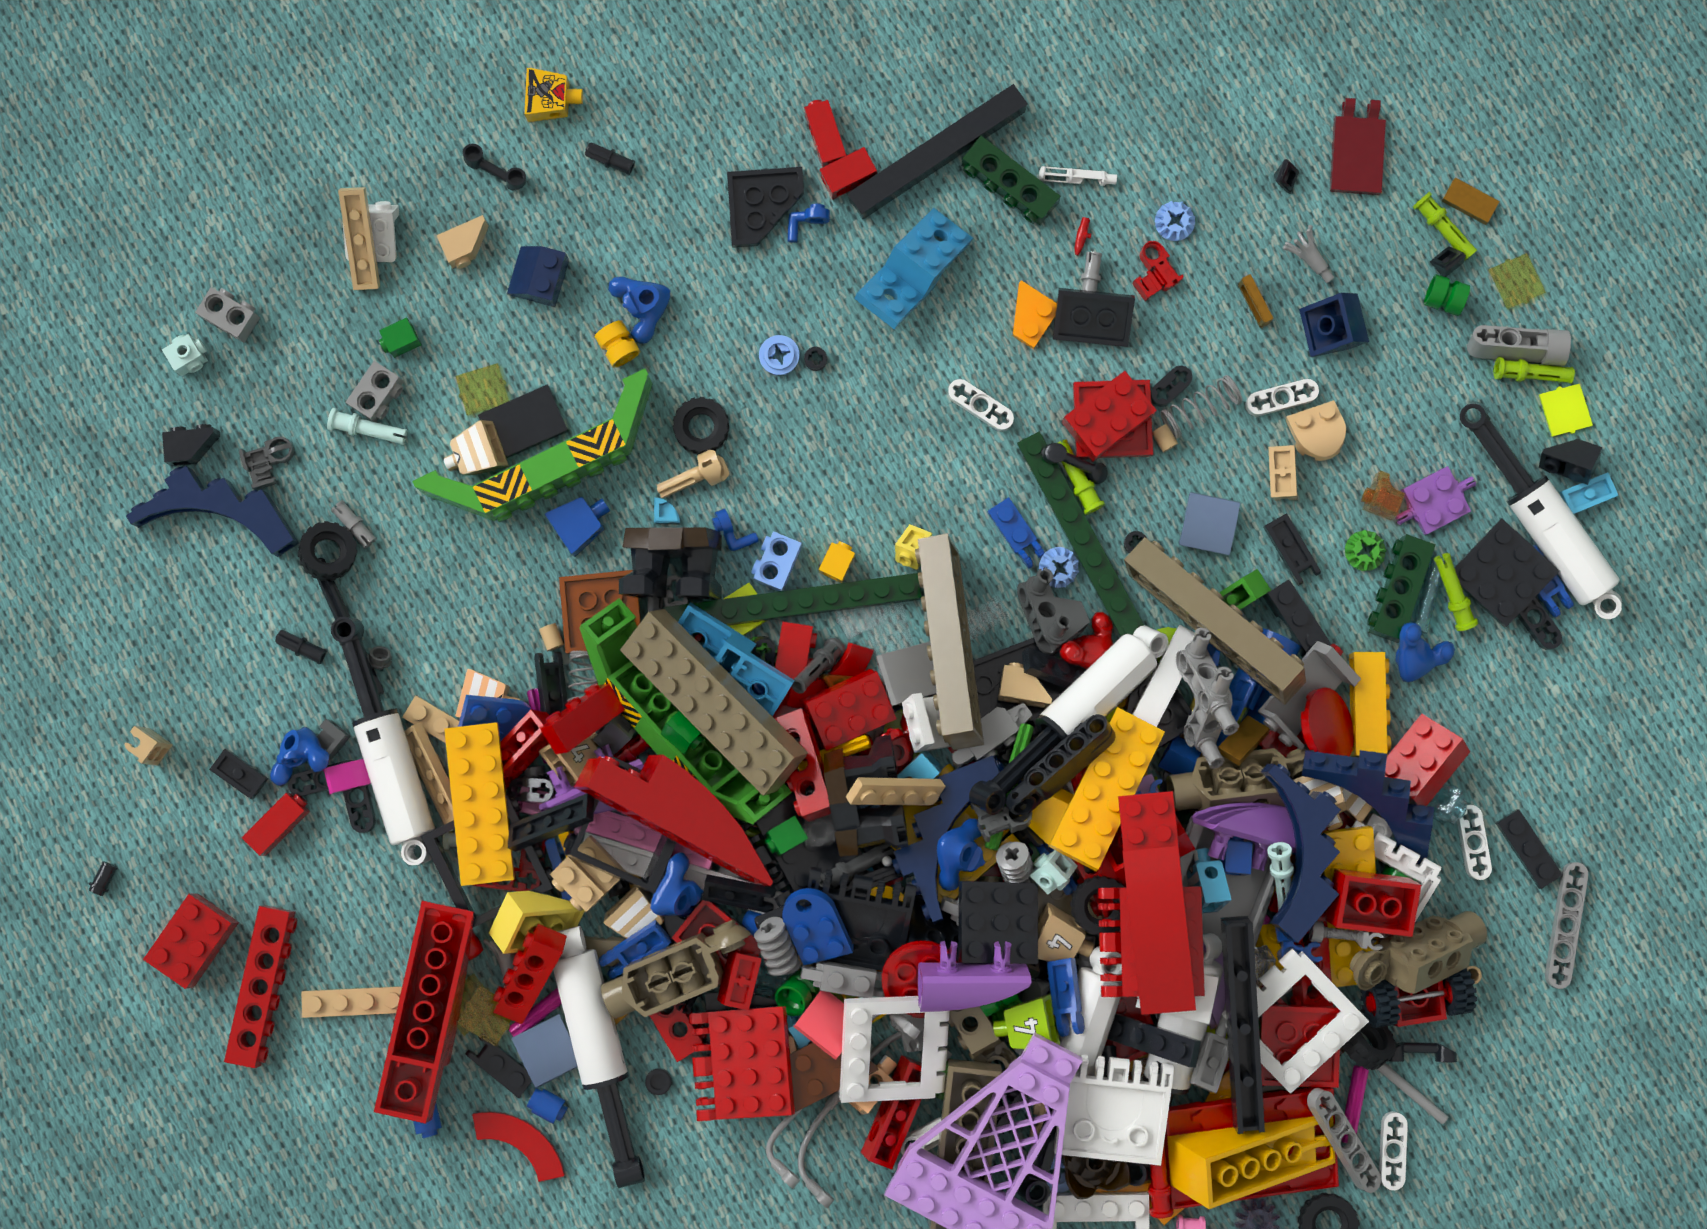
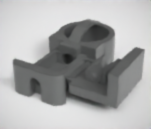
(259, 461)
(997, 823)

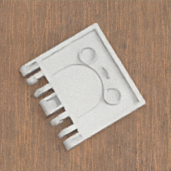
(1117, 1115)

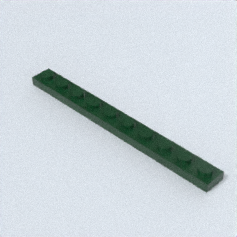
(1081, 536)
(809, 600)

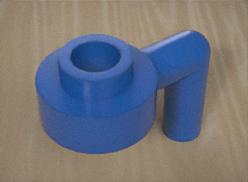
(815, 215)
(723, 524)

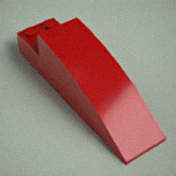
(676, 807)
(1156, 903)
(426, 1013)

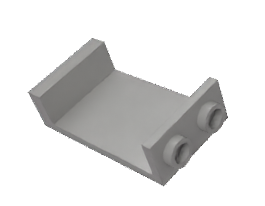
(1322, 669)

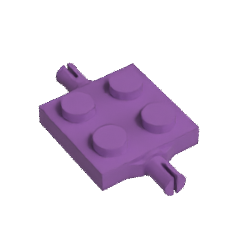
(1435, 500)

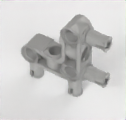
(1211, 697)

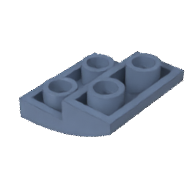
(1209, 523)
(546, 1051)

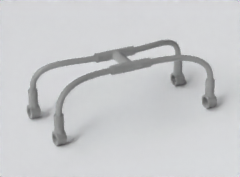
(788, 1176)

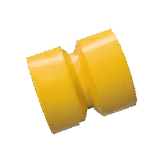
(616, 342)

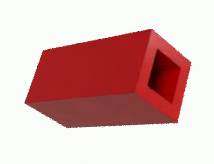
(824, 132)
(276, 823)

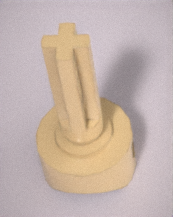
(710, 467)

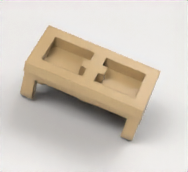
(1283, 472)
(151, 747)

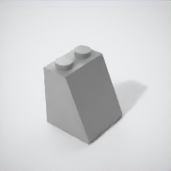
(906, 673)

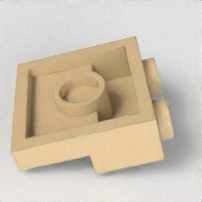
(582, 881)

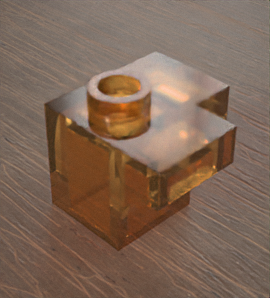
(1382, 497)

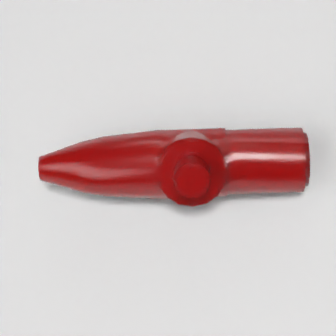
(1082, 234)

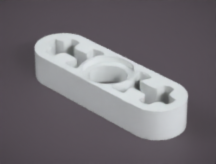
(1301, 399)
(1000, 409)
(1470, 862)
(1401, 1158)

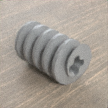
(1015, 863)
(776, 947)

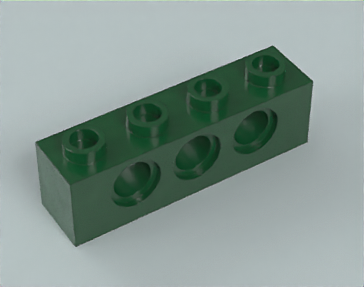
(984, 153)
(1420, 554)

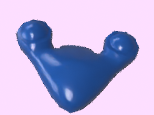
(643, 301)
(1415, 655)
(295, 750)
(958, 853)
(674, 894)

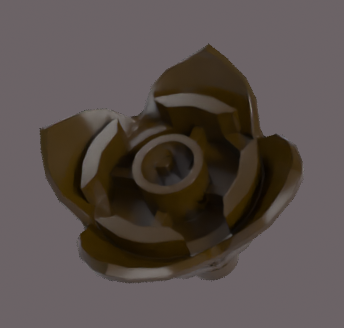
(1086, 1177)

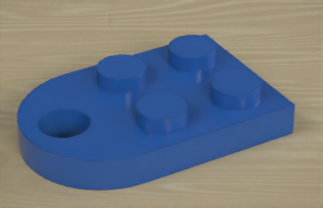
(492, 710)
(815, 929)

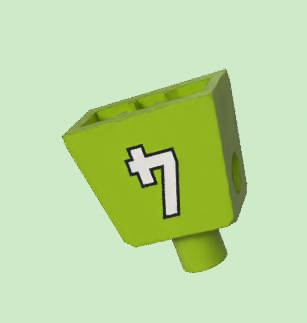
(1027, 1018)

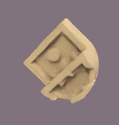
(1318, 431)

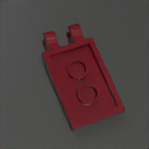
(1358, 150)

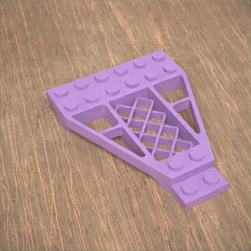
(960, 1198)

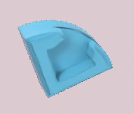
(665, 512)

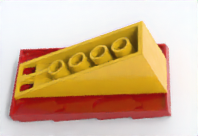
(1217, 1165)

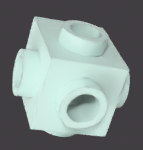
(186, 354)
(1049, 874)

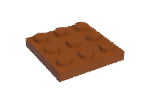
(586, 596)

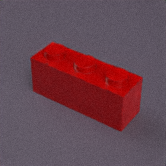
(581, 718)

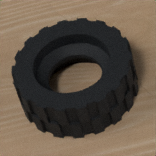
(693, 408)
(332, 532)
(1080, 904)
(1364, 1053)
(1325, 1202)

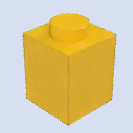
(837, 561)

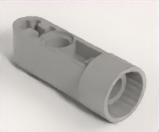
(1532, 345)

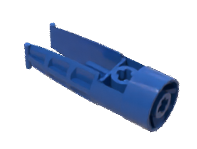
(1248, 692)

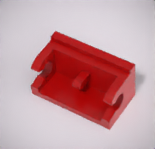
(848, 173)
(739, 980)

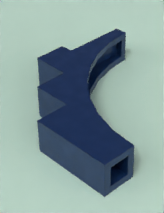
(220, 498)
(1387, 795)
(1314, 852)
(921, 857)

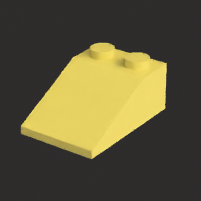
(522, 913)

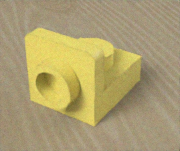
(907, 544)

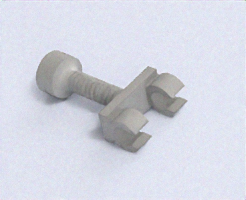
(1362, 938)

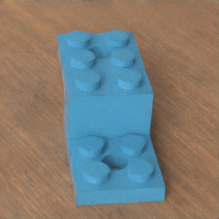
(913, 268)
(735, 656)

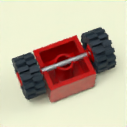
(1392, 1006)

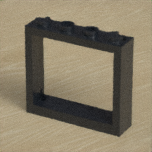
(655, 868)
(451, 881)

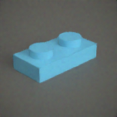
(1585, 496)

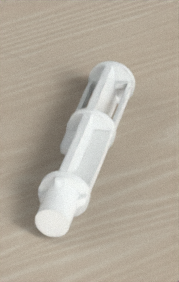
(1077, 175)

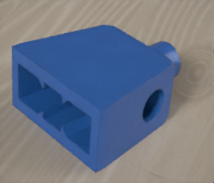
(578, 523)

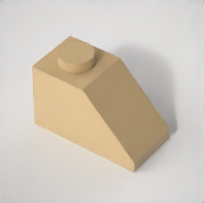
(463, 242)
(1022, 688)

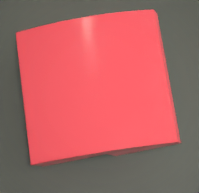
(824, 1023)

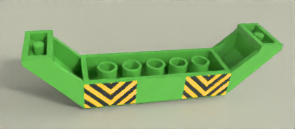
(552, 468)
(650, 711)

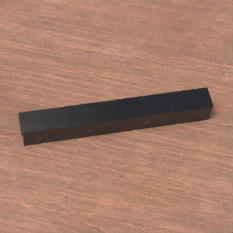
(937, 151)
(1242, 1024)

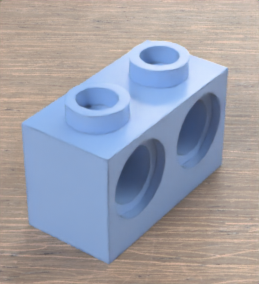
(783, 563)

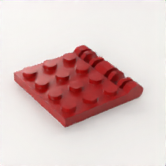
(1123, 942)
(746, 1062)

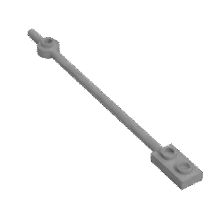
(1214, 1049)

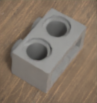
(227, 315)
(369, 388)

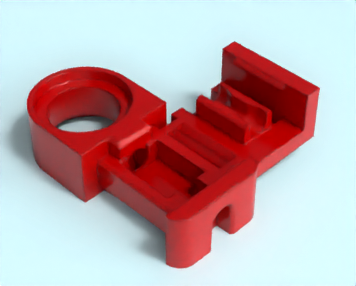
(1161, 275)

